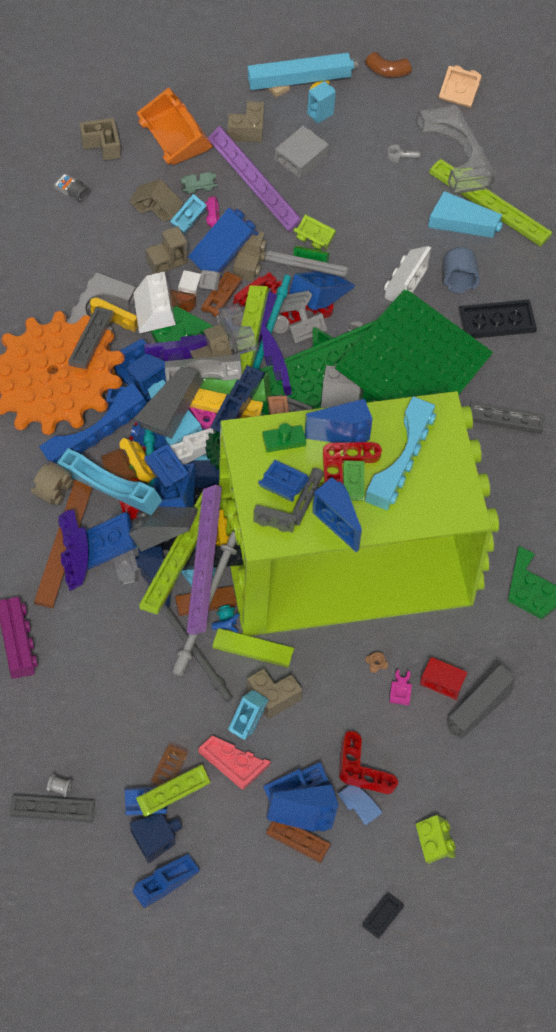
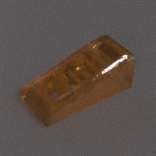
(170, 750)

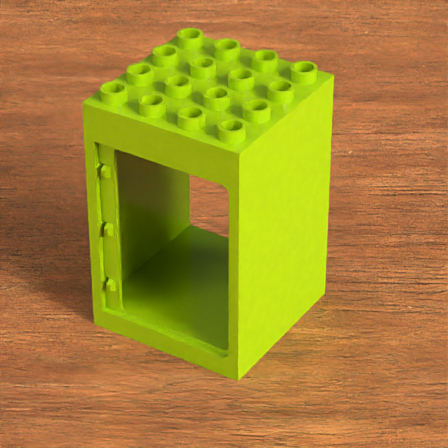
(409, 559)

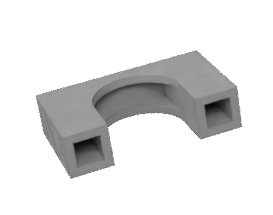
(106, 289)

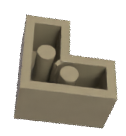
(248, 126)
(103, 135)
(158, 198)
(168, 254)
(249, 257)
(216, 341)
(280, 695)

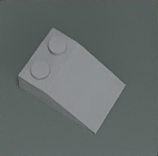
(338, 389)

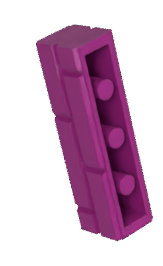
(15, 638)

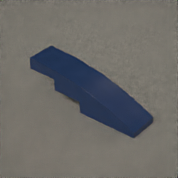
(239, 397)

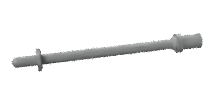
(184, 655)

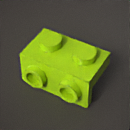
(315, 232)
(435, 839)

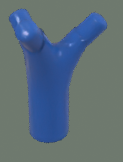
(227, 624)

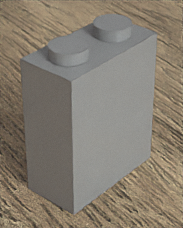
(301, 152)

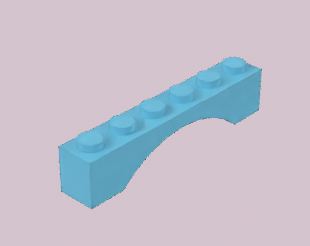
(384, 485)
(132, 493)

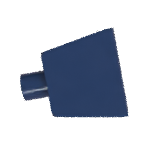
(154, 835)

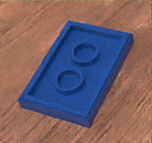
(109, 540)

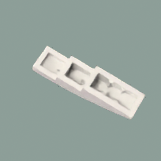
(191, 446)

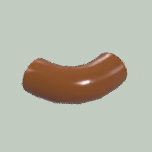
(388, 68)

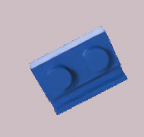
(166, 466)
(283, 480)

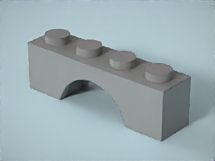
(222, 367)

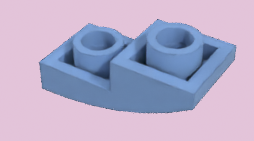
(364, 806)

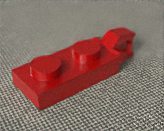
(241, 296)

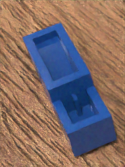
(310, 777)
(165, 880)

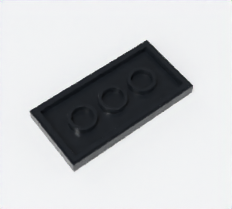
(498, 318)

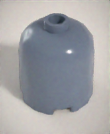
(461, 270)

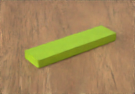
(253, 648)
(173, 790)

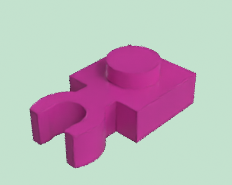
(400, 689)

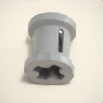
(59, 785)

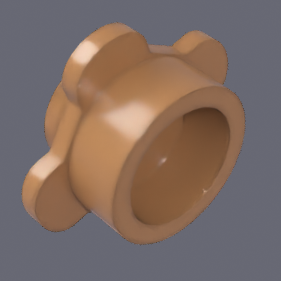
(377, 656)

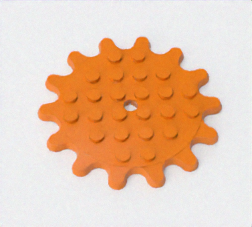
(60, 396)

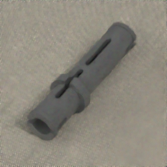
(315, 478)

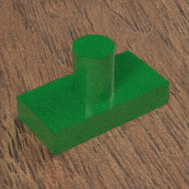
(313, 254)
(284, 438)

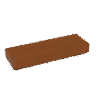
(222, 597)
(299, 840)

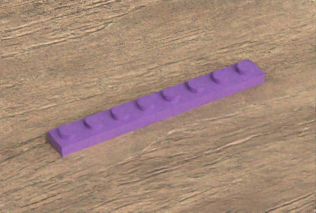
(255, 179)
(204, 560)

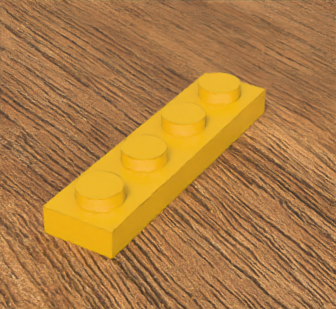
(212, 402)

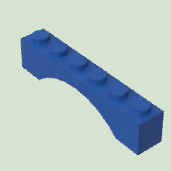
(125, 407)

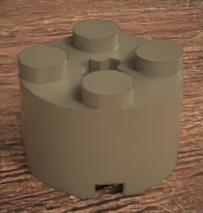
(52, 483)

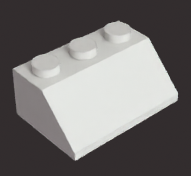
(409, 273)
(154, 303)

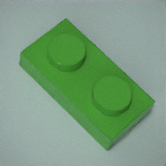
(354, 479)

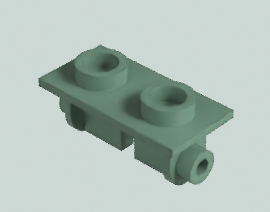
(191, 183)

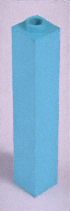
(300, 71)

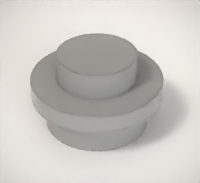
(281, 324)

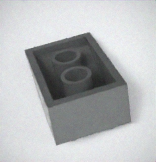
(161, 526)

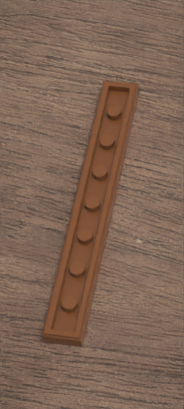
(54, 571)

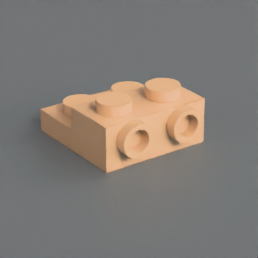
(460, 86)

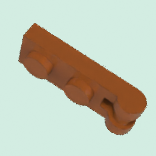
(227, 286)

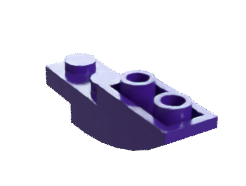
(176, 349)
(76, 554)

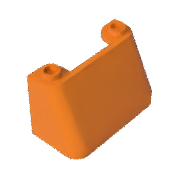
(173, 128)

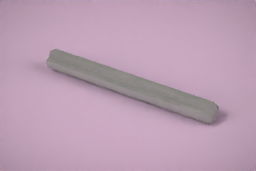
(306, 263)

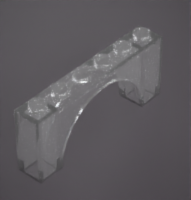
(450, 123)

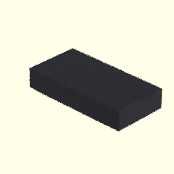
(383, 916)

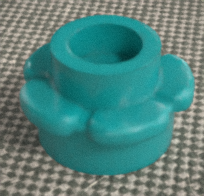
(225, 612)

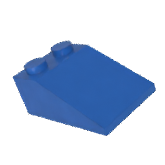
(323, 287)
(340, 423)
(179, 494)
(336, 511)
(304, 808)

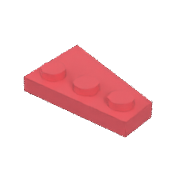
(235, 764)

